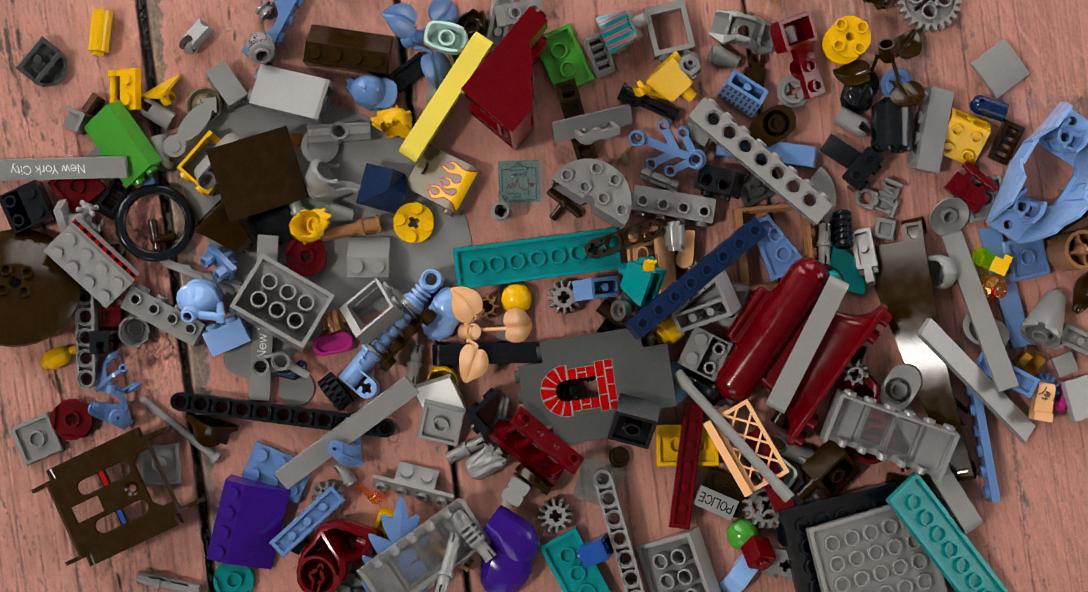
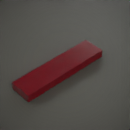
(764, 449)

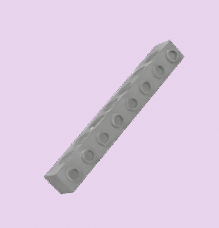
(764, 173)

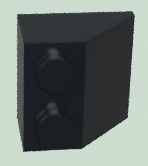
(634, 421)

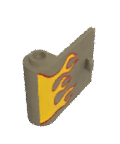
(445, 180)

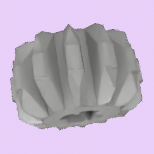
(558, 293)
(550, 520)

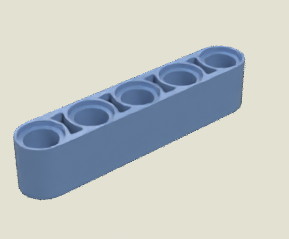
(792, 154)

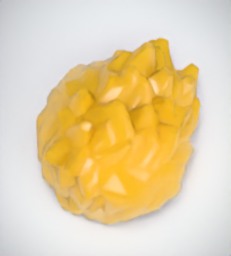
(393, 122)
(309, 224)

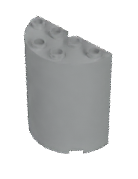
(598, 185)

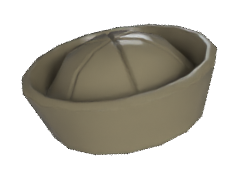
(200, 93)

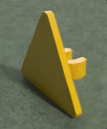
(163, 91)

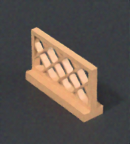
(729, 455)

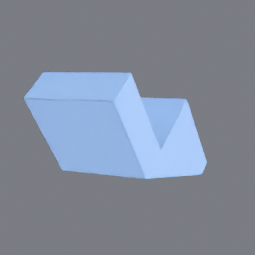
(738, 577)

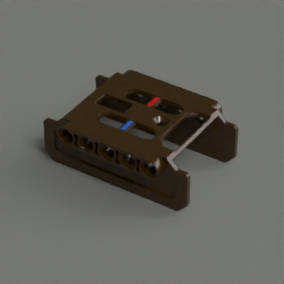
(113, 497)

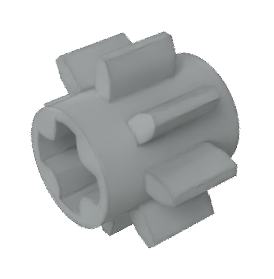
(856, 365)

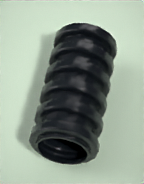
(843, 229)

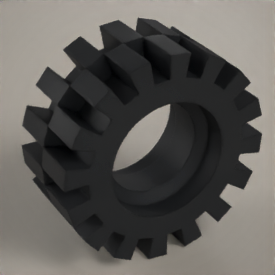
(335, 391)

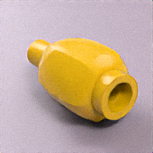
(57, 357)

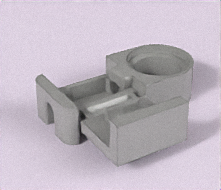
(884, 202)

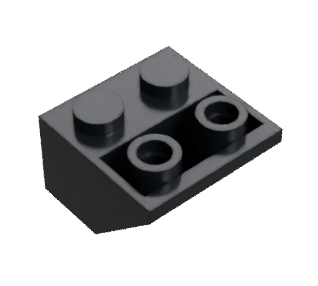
(27, 207)

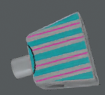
(621, 29)

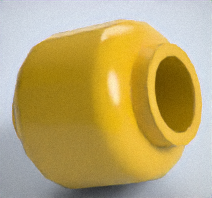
(667, 331)

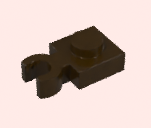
(754, 72)

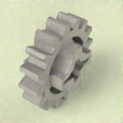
(759, 511)

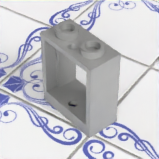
(665, 9)
(362, 300)

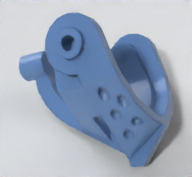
(103, 380)
(112, 413)
(347, 455)

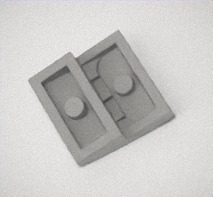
(999, 68)

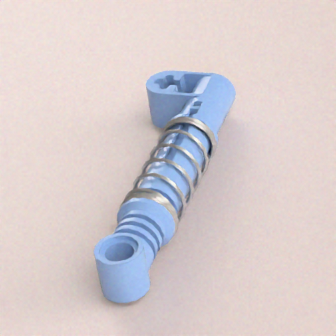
(373, 352)

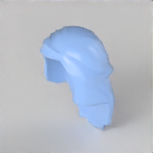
(445, 321)

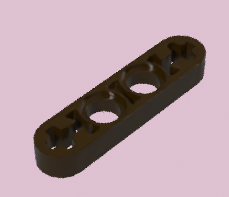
(623, 238)

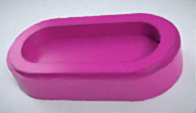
(333, 343)

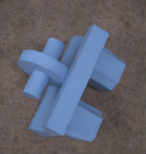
(222, 259)

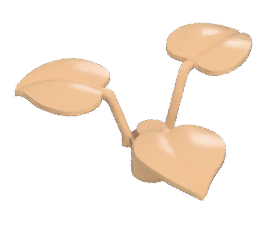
(465, 306)

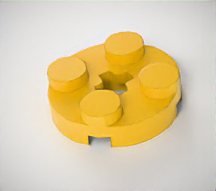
(425, 223)

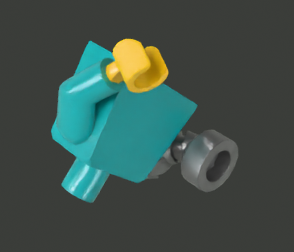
(639, 286)

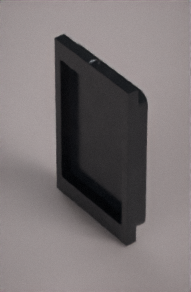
(272, 222)

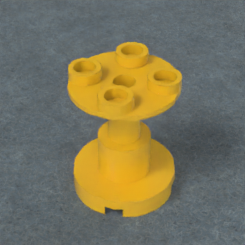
(846, 40)

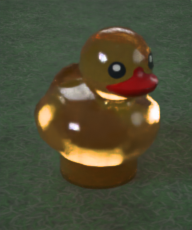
(994, 286)

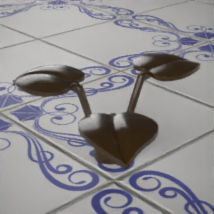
(906, 46)

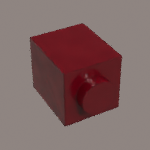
(758, 552)

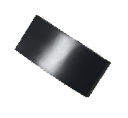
(840, 151)

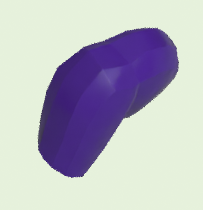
(515, 546)

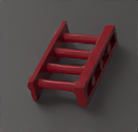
(530, 456)

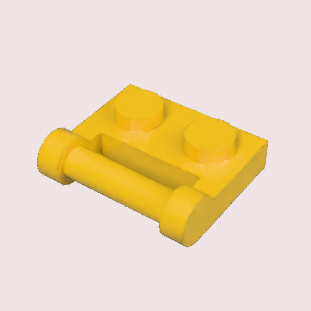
(129, 87)

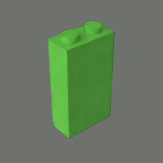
(119, 135)

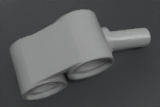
(272, 366)

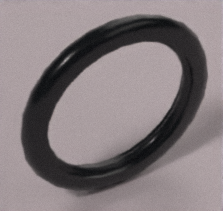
(130, 246)

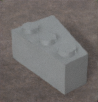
(708, 305)

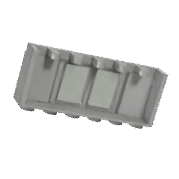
(890, 433)
(418, 556)

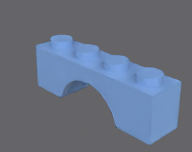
(285, 18)

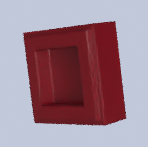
(111, 316)

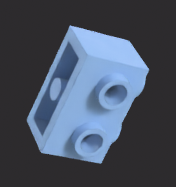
(226, 335)

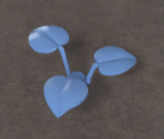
(402, 21)

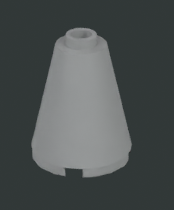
(1046, 320)

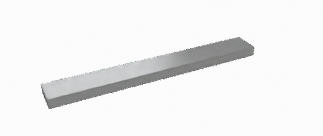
(980, 313)
(975, 379)
(347, 431)

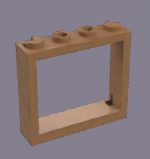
(807, 235)

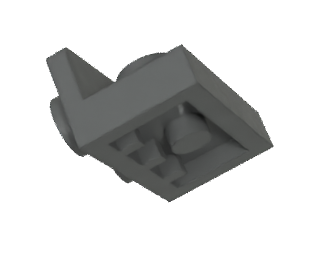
(754, 190)

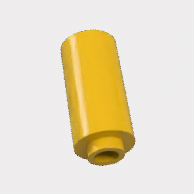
(100, 32)

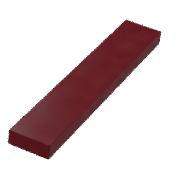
(686, 466)

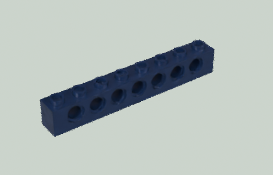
(695, 278)

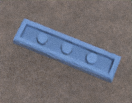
(307, 521)

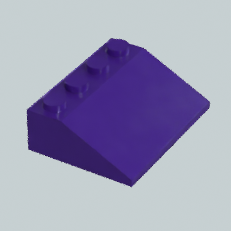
(246, 523)

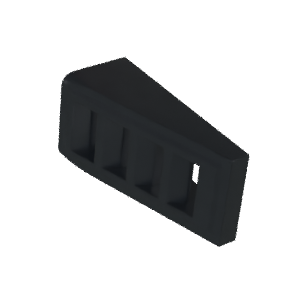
(108, 192)

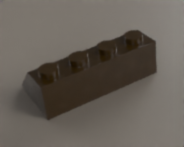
(348, 50)

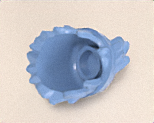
(372, 91)

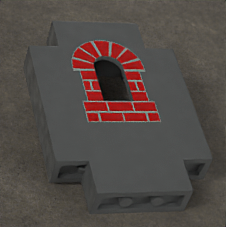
(619, 367)

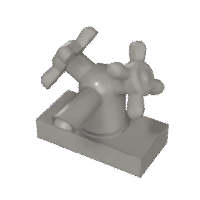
(65, 217)

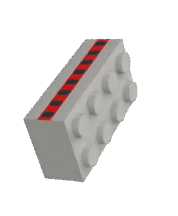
(91, 262)

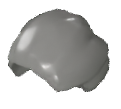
(942, 271)

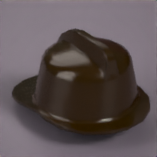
(773, 124)

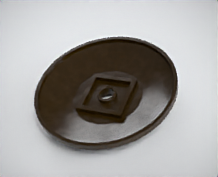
(43, 299)

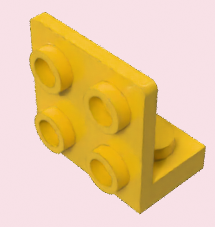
(965, 136)

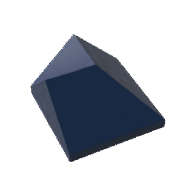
(382, 188)

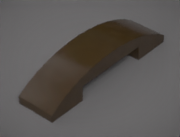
(571, 107)

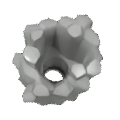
(486, 461)

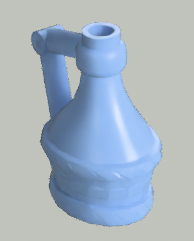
(201, 300)

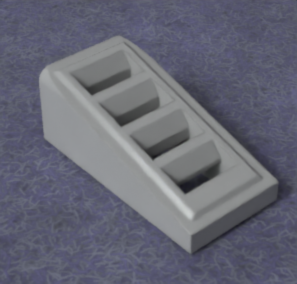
(594, 37)

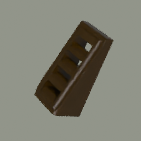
(999, 138)

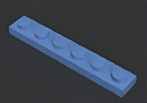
(983, 447)

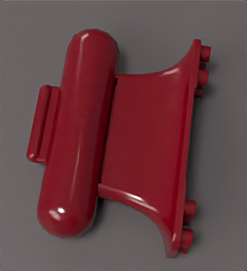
(768, 332)

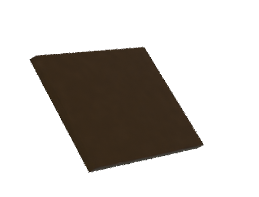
(257, 173)

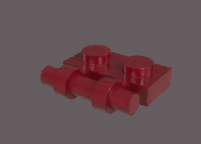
(962, 188)

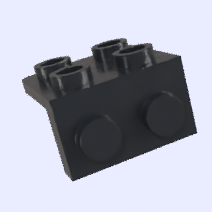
(477, 423)

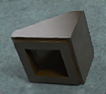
(93, 104)

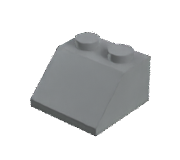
(369, 257)

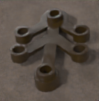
(388, 361)

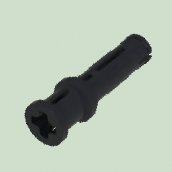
(627, 94)

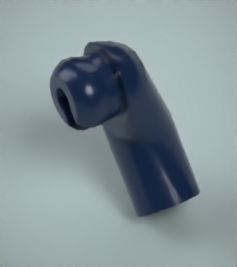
(291, 375)

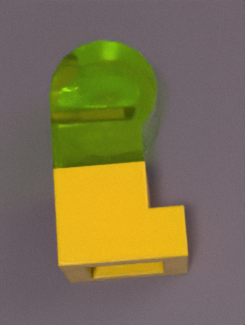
(983, 258)

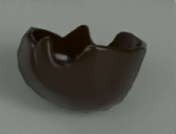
(473, 21)

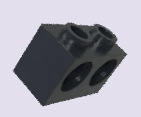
(720, 178)

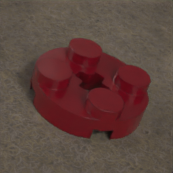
(309, 267)
(63, 427)

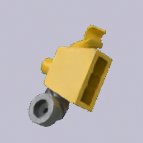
(672, 78)

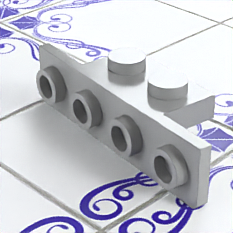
(593, 126)
(414, 482)

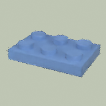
(263, 464)

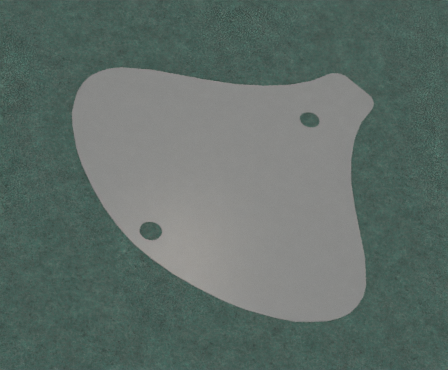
(407, 259)

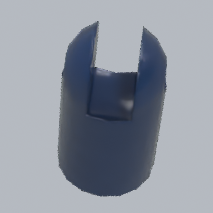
(989, 108)

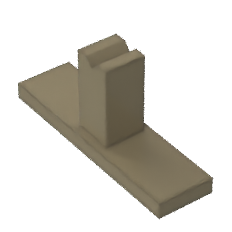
(623, 158)

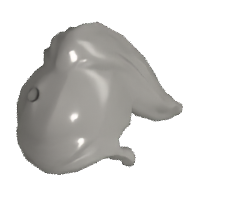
(324, 185)

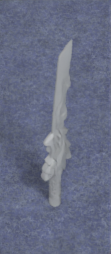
(226, 286)

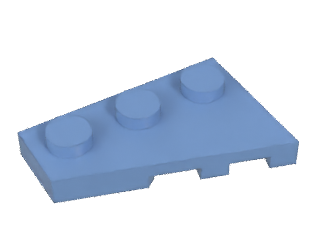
(776, 250)

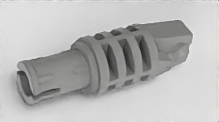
(472, 535)

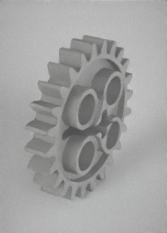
(940, 14)

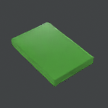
(565, 58)

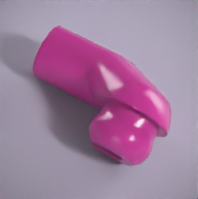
(1060, 405)

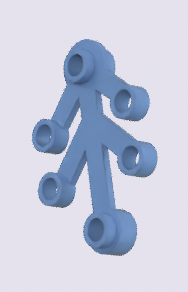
(671, 149)

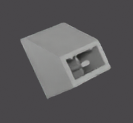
(704, 353)

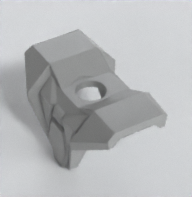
(726, 25)

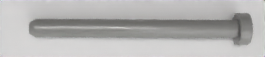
(214, 456)

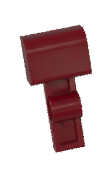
(796, 35)

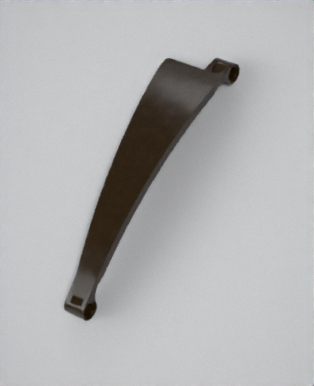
(908, 292)

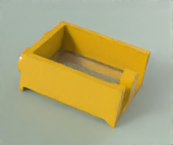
(195, 157)

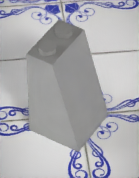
(291, 94)

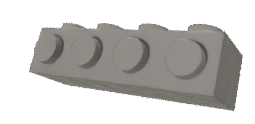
(930, 130)
(673, 205)
(162, 314)

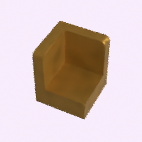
(1029, 360)

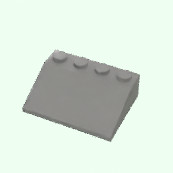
(281, 302)
(678, 563)

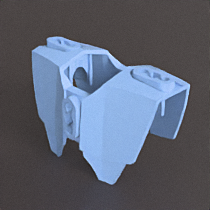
(1036, 219)

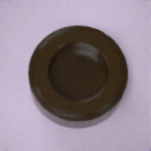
(619, 456)

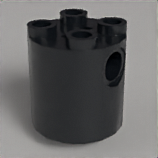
(891, 127)

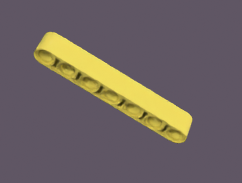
(445, 97)

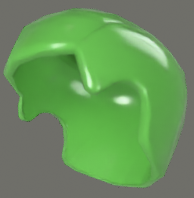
(740, 531)

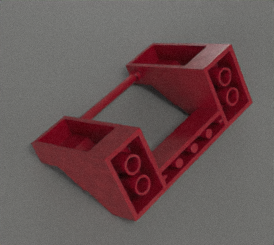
(503, 84)

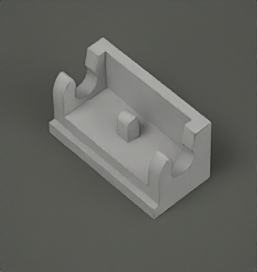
(226, 85)

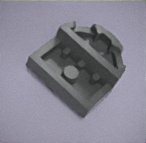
(44, 64)

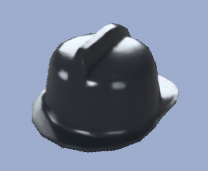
(861, 97)
(705, 386)

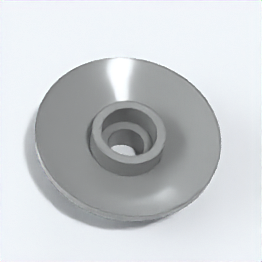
(955, 219)

